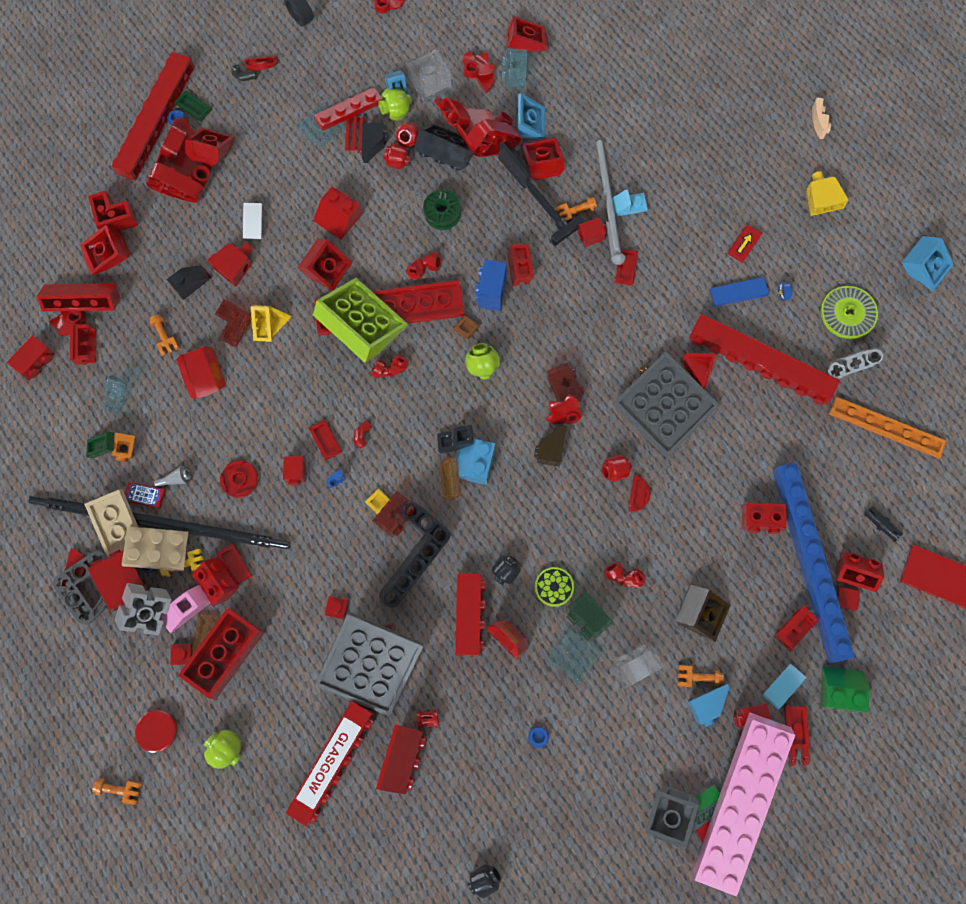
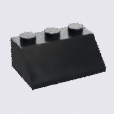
(443, 146)

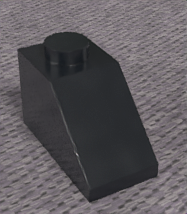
(372, 140)
(188, 280)

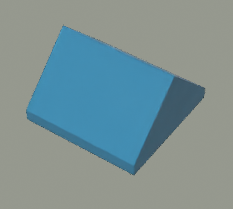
(530, 118)

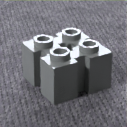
(142, 609)

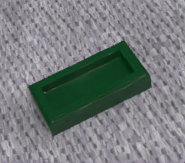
(193, 106)
(100, 445)

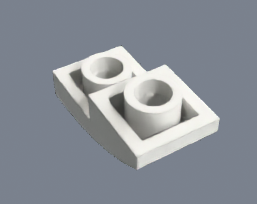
(252, 221)

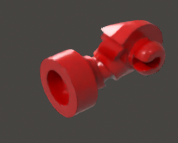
(417, 268)
(397, 365)
(631, 579)

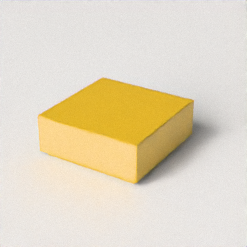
(377, 501)

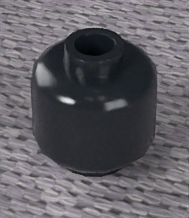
(506, 569)
(484, 881)

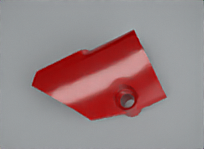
(479, 127)
(174, 171)

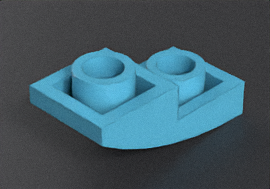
(784, 686)

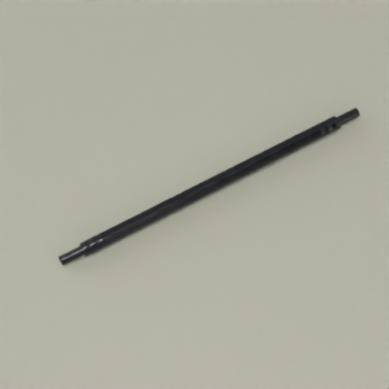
(171, 524)

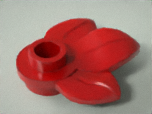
(389, 5)
(476, 65)
(66, 319)
(562, 411)

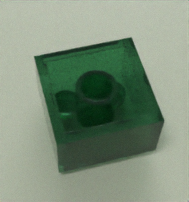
(588, 617)

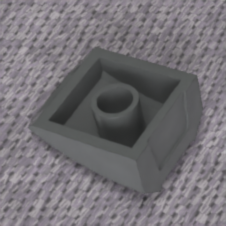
(673, 817)

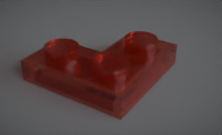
(237, 324)

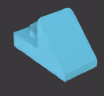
(629, 204)

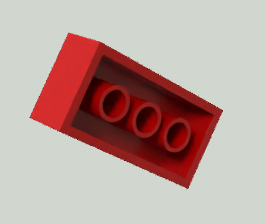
(221, 654)

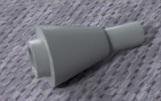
(178, 476)

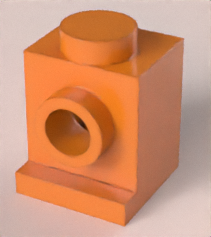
(123, 439)

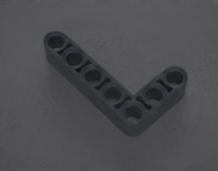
(417, 553)

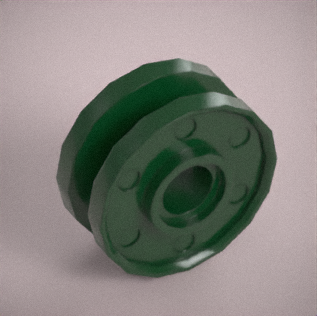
(442, 200)

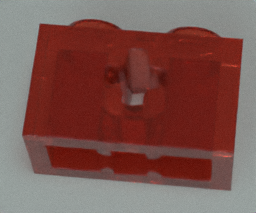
(567, 375)
(384, 519)

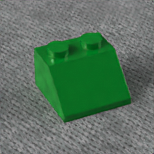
(844, 690)

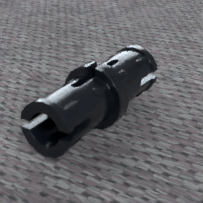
(883, 524)

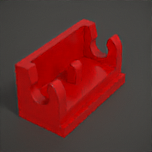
(520, 264)
(82, 344)
(796, 628)

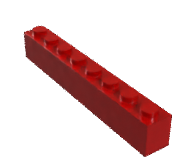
(153, 116)
(764, 359)

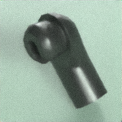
(241, 75)

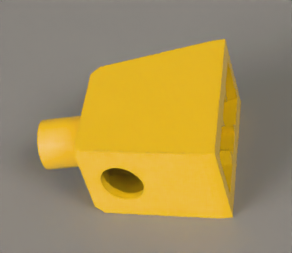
(825, 194)

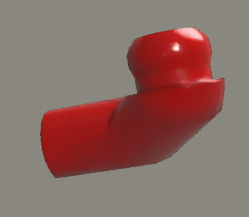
(358, 437)

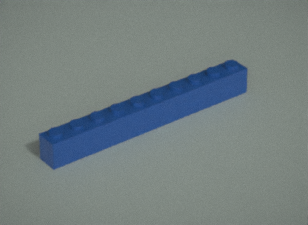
(813, 564)

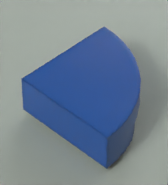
(335, 479)

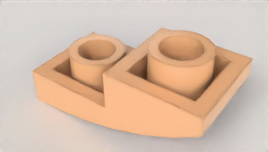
(820, 119)

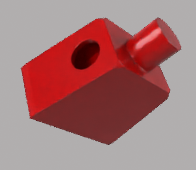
(232, 262)

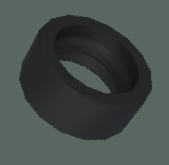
(299, 11)

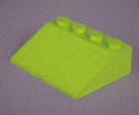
(359, 319)

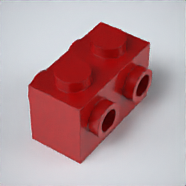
(764, 517)
(860, 571)
(215, 581)

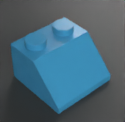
(928, 261)
(476, 461)

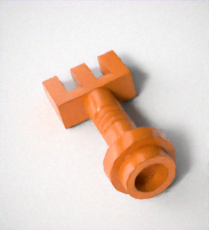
(568, 212)
(157, 321)
(717, 678)
(100, 786)

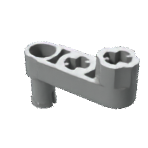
(866, 362)

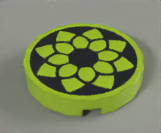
(554, 587)

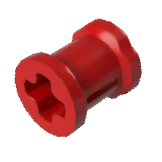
(427, 719)

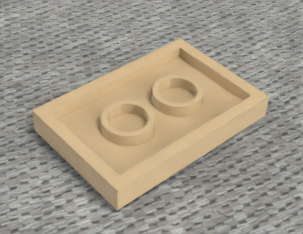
(110, 519)
(155, 548)

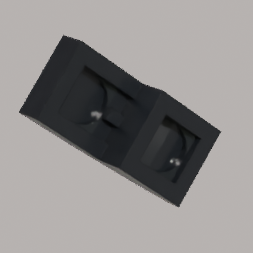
(455, 440)

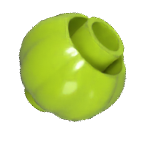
(395, 102)
(482, 361)
(222, 749)

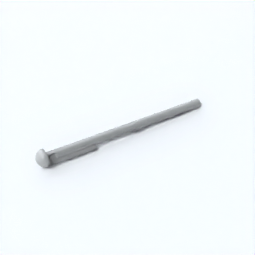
(616, 256)

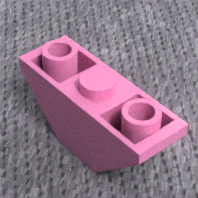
(185, 608)

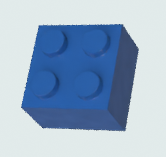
(491, 285)

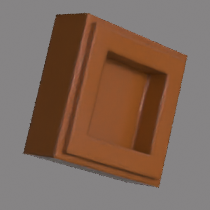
(466, 327)

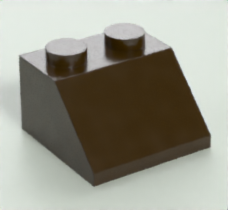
(703, 612)

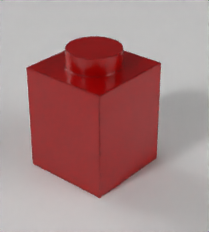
(592, 232)
(294, 470)

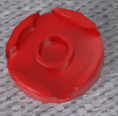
(245, 479)

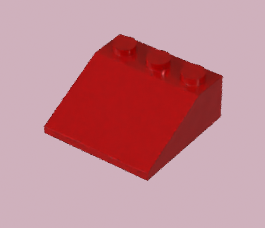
(401, 760)

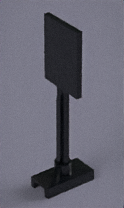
(522, 177)

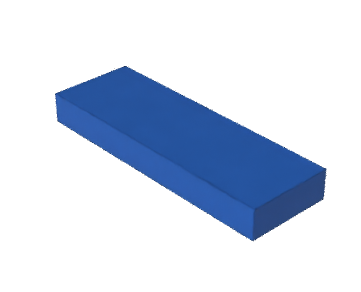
(739, 292)

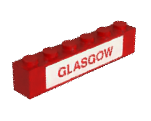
(330, 763)

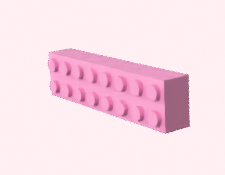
(743, 804)

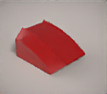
(526, 35)
(208, 146)
(543, 158)
(104, 250)
(201, 372)
(509, 637)

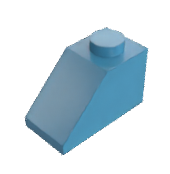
(397, 80)
(709, 705)

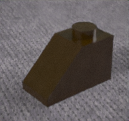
(551, 448)

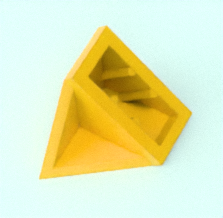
(266, 322)

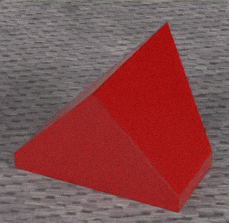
(699, 366)

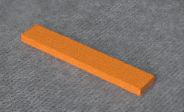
(888, 427)

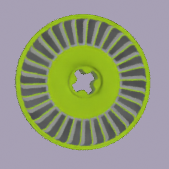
(849, 325)

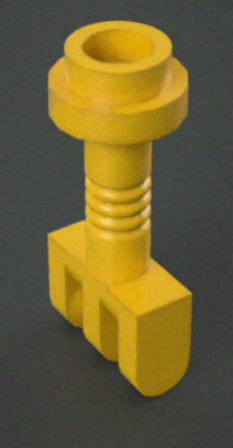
(191, 561)

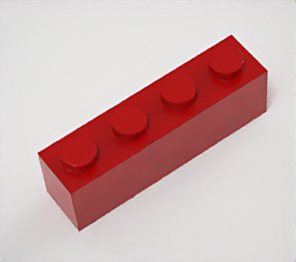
(78, 297)
(469, 615)

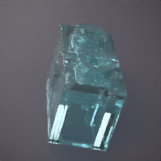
(516, 68)

